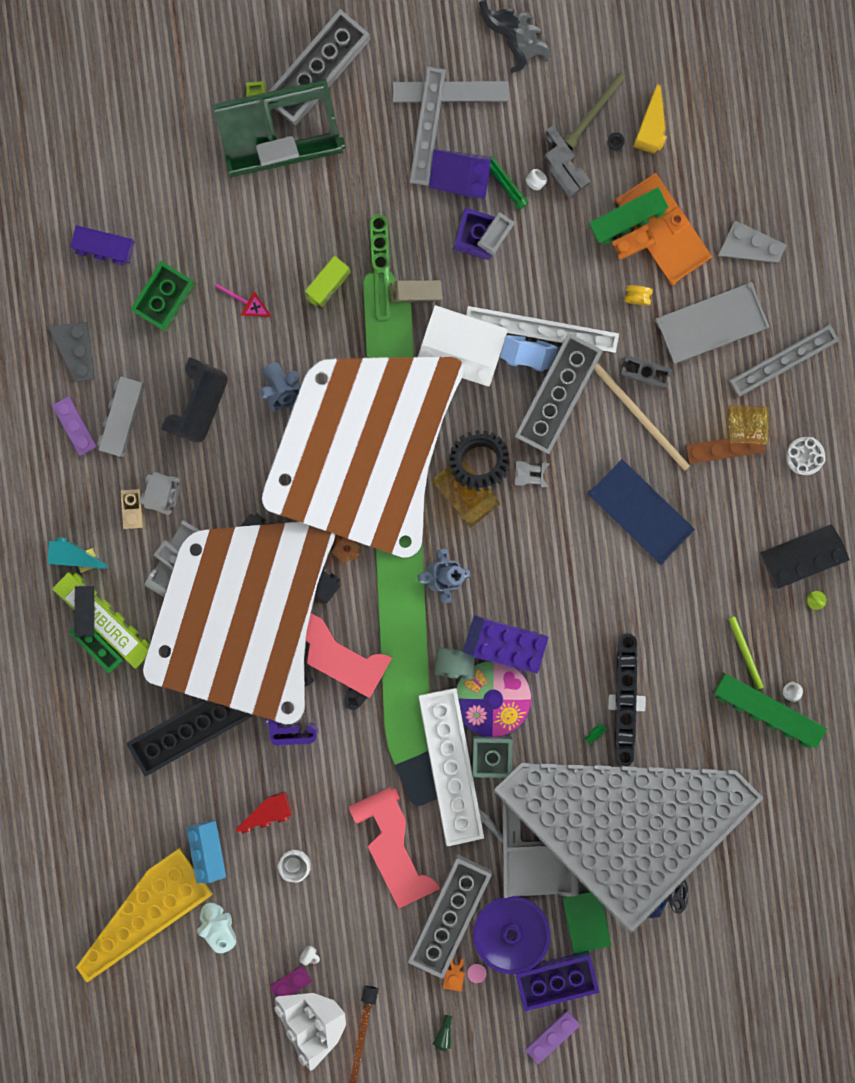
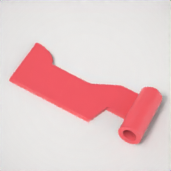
(341, 662)
(389, 847)

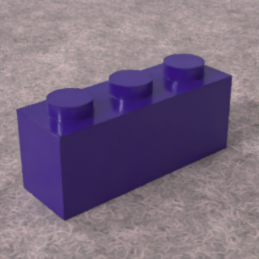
(102, 245)

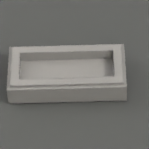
(496, 233)

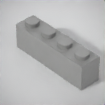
(121, 416)

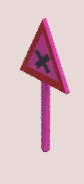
(254, 305)

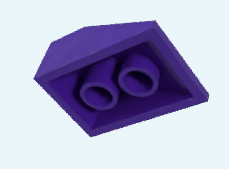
(460, 173)

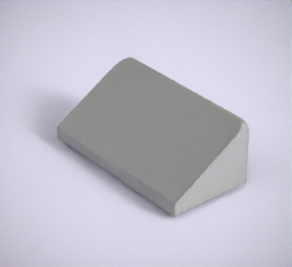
(277, 150)

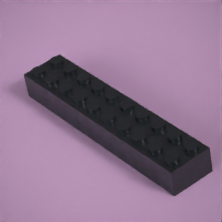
(187, 732)

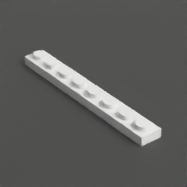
(545, 329)

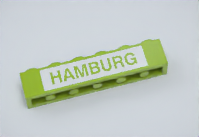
(107, 623)

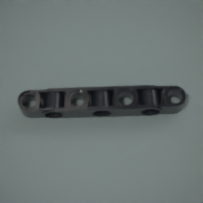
(626, 699)

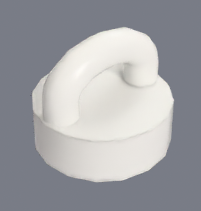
(536, 179)
(792, 691)
(309, 956)

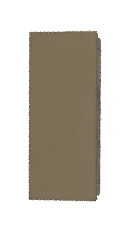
(415, 291)

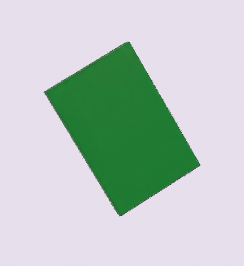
(586, 922)

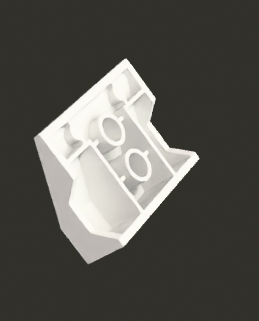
(467, 339)

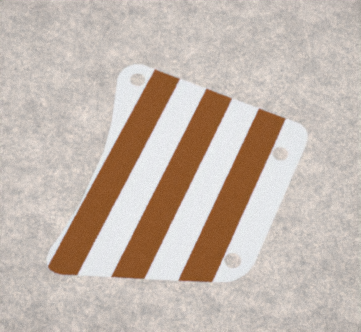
(364, 448)
(241, 617)

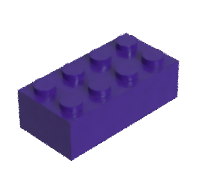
(505, 644)
(557, 981)

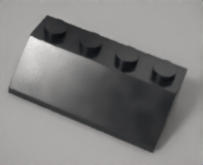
(804, 556)

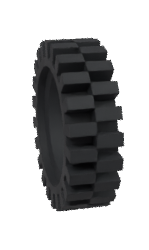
(473, 441)

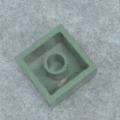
(492, 756)

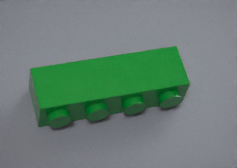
(628, 215)

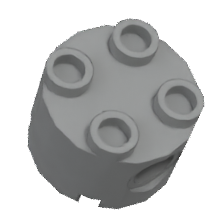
(160, 492)

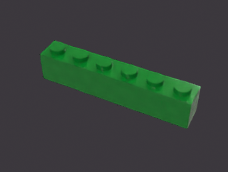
(769, 710)

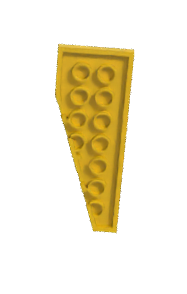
(156, 902)

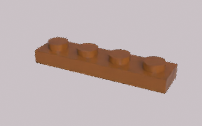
(720, 450)

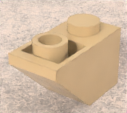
(132, 510)

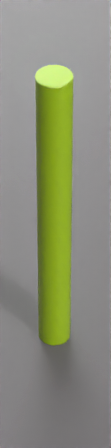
(745, 652)

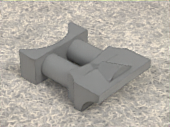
(523, 477)

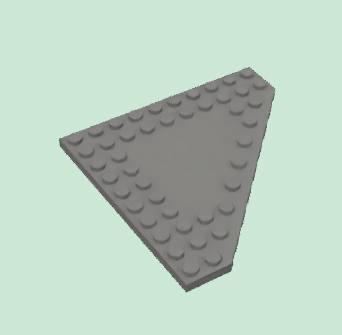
(628, 828)

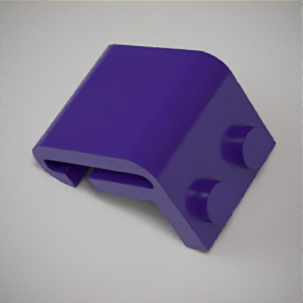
(277, 728)

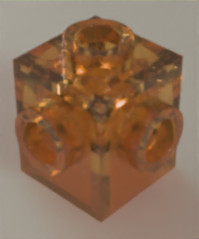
(343, 555)

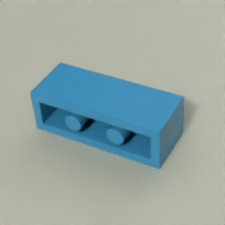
(206, 852)

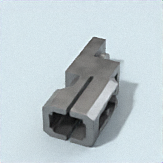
(561, 166)

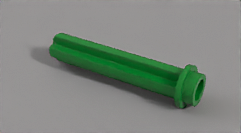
(507, 185)

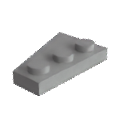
(750, 244)

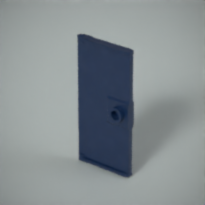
(641, 511)

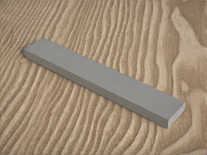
(454, 91)
(427, 126)
(783, 360)

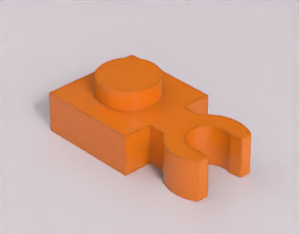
(454, 977)

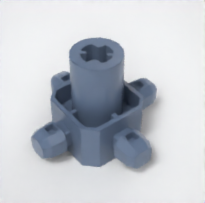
(282, 388)
(444, 575)

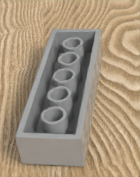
(322, 60)
(558, 393)
(449, 916)

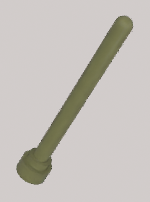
(572, 138)

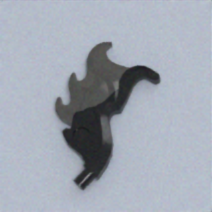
(519, 33)

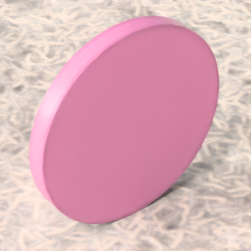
(477, 973)

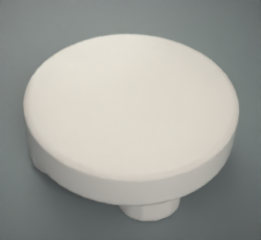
(805, 456)

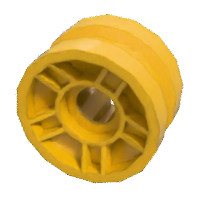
(638, 295)

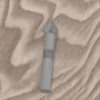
(490, 824)

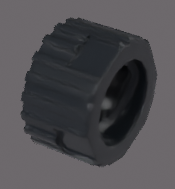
(615, 147)

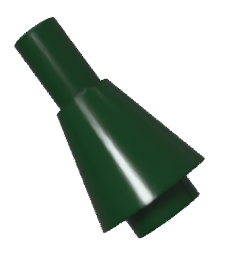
(443, 1038)

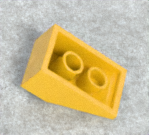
(651, 132)

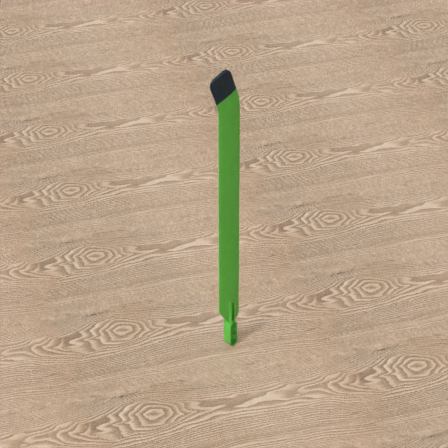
(399, 592)

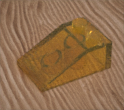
(469, 504)

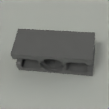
(638, 376)

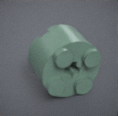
(454, 663)

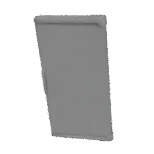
(712, 323)

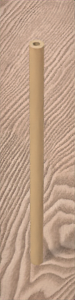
(641, 417)

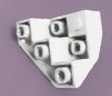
(311, 1025)

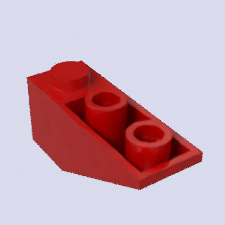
(271, 809)

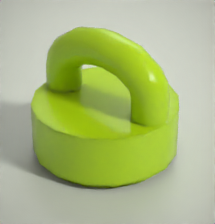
(816, 600)

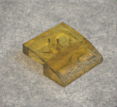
(748, 424)

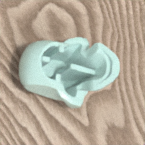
(216, 928)

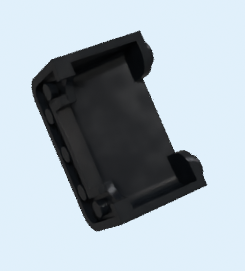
(202, 402)

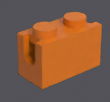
(634, 242)

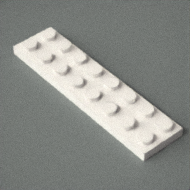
(450, 766)

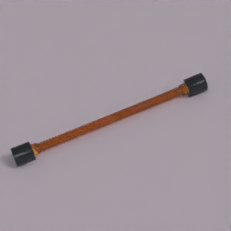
(369, 998)

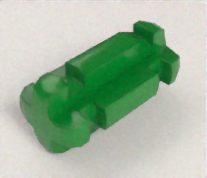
(595, 733)

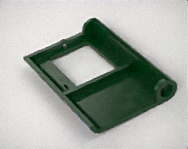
(249, 122)

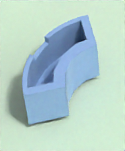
(521, 352)

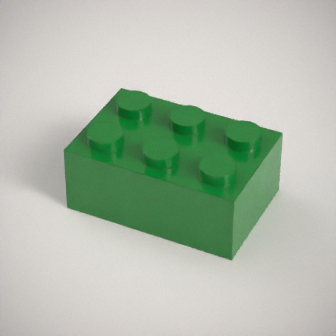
(163, 296)

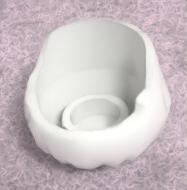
(294, 866)

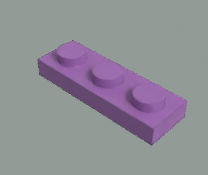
(74, 426)
(552, 1037)

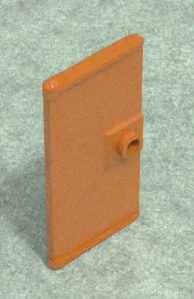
(677, 244)

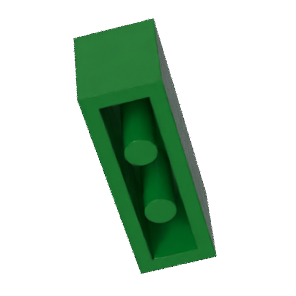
(100, 651)

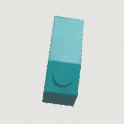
(70, 554)

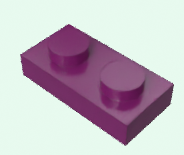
(291, 982)

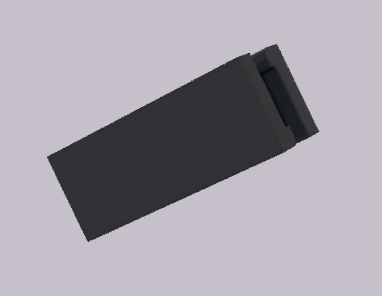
(84, 611)

